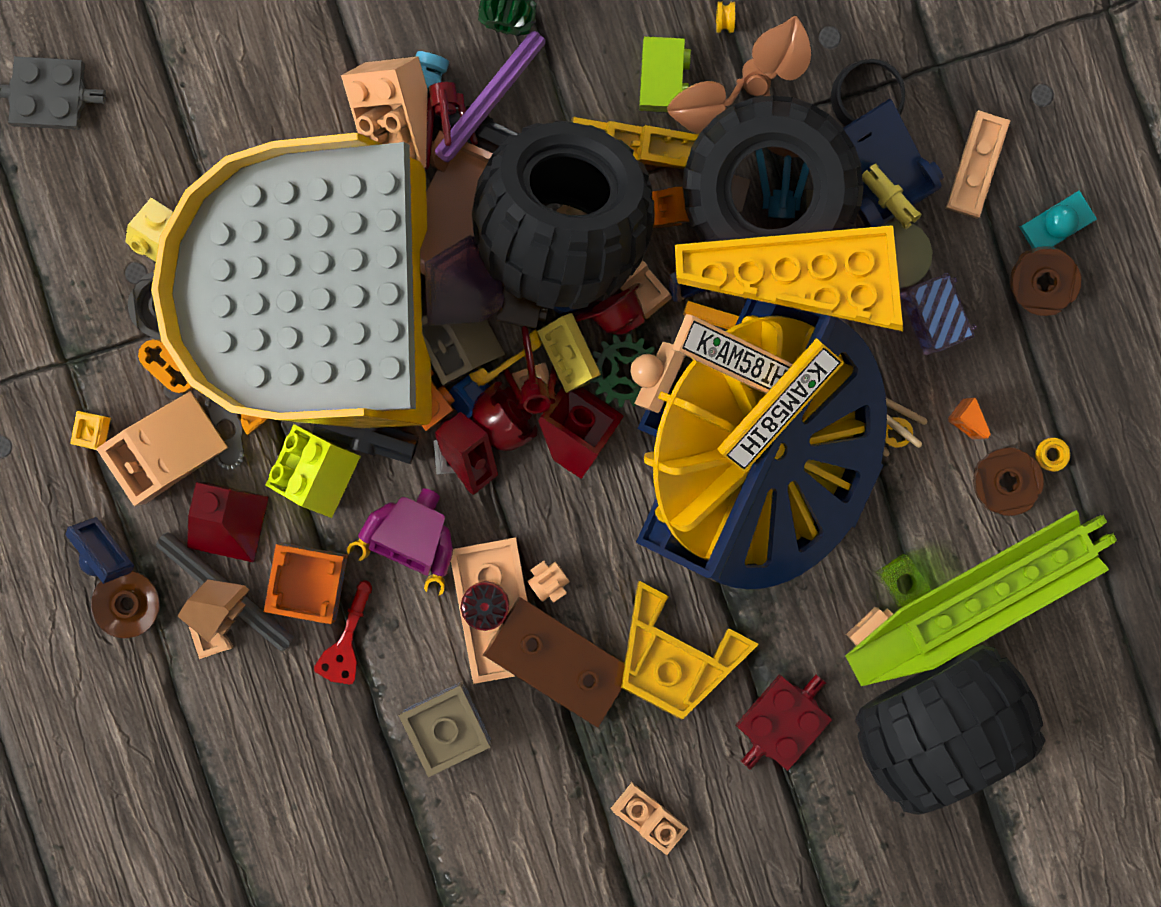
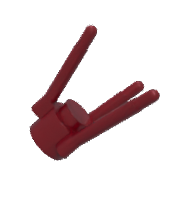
(443, 102)
(534, 394)

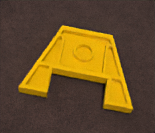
(669, 670)

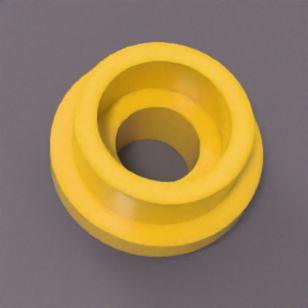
(1063, 454)

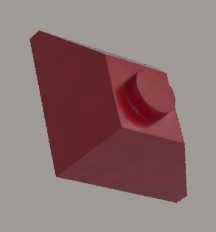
(578, 428)
(226, 521)

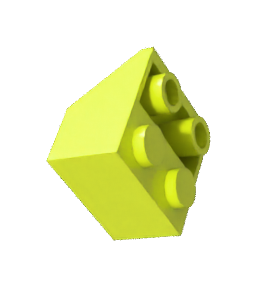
(312, 471)

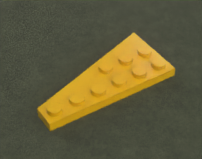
(825, 272)

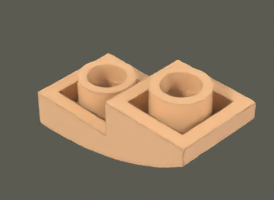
(649, 818)

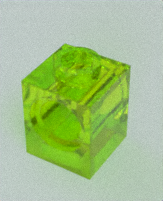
(893, 570)

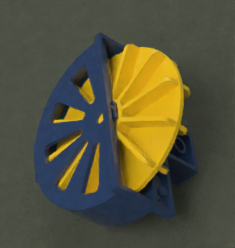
(802, 489)

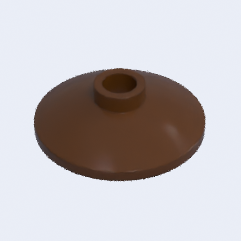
(114, 617)

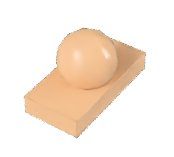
(655, 375)

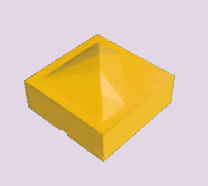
(90, 430)

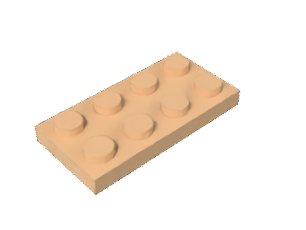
(494, 563)

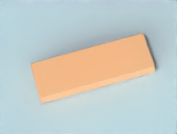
(977, 164)

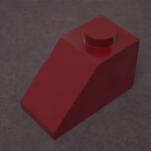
(467, 452)

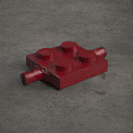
(783, 722)

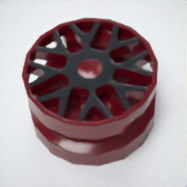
(485, 605)

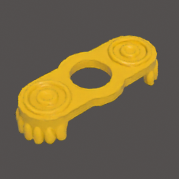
(482, 377)

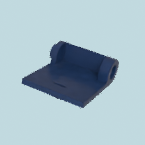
(897, 157)

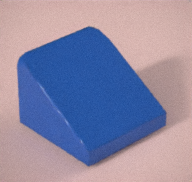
(465, 395)

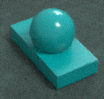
(1058, 222)

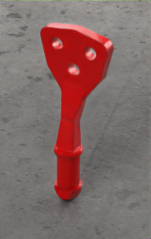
(344, 645)

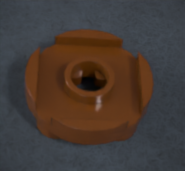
(1057, 295)
(1023, 493)

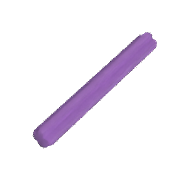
(491, 95)

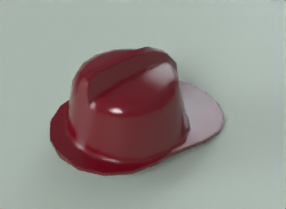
(616, 313)

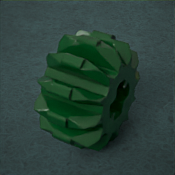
(508, 16)

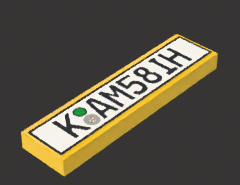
(780, 405)

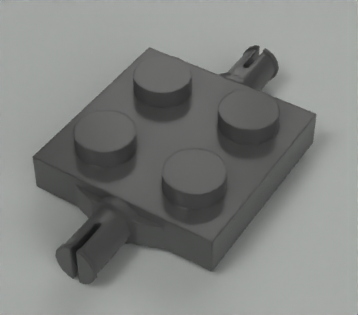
(48, 93)

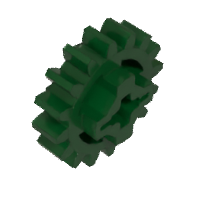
(610, 352)

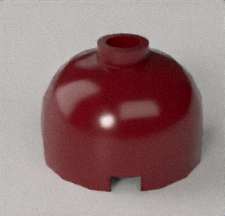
(501, 418)

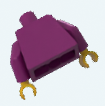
(410, 535)

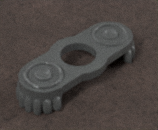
(235, 453)

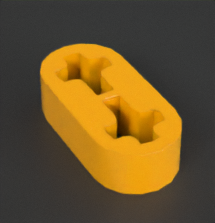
(158, 370)

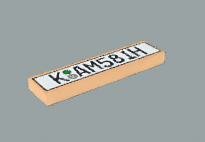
(729, 354)

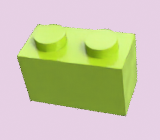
(662, 72)

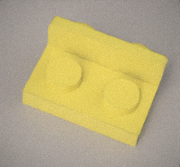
(569, 353)

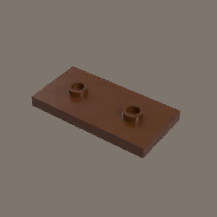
(557, 662)

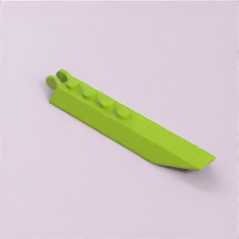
(982, 601)

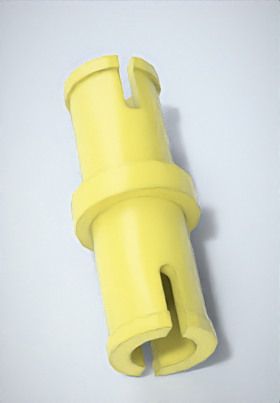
(890, 196)

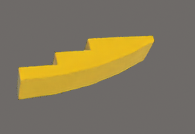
(650, 143)

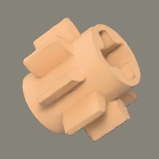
(548, 581)

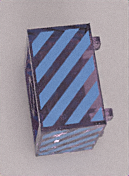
(937, 314)

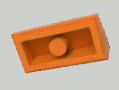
(970, 419)

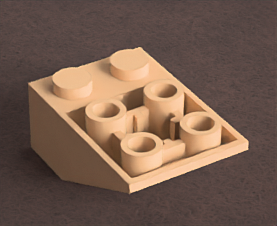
(390, 102)
(162, 449)

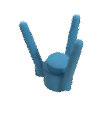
(782, 202)

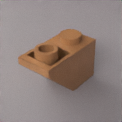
(213, 608)

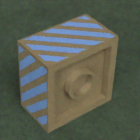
(445, 729)

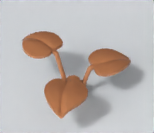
(778, 52)

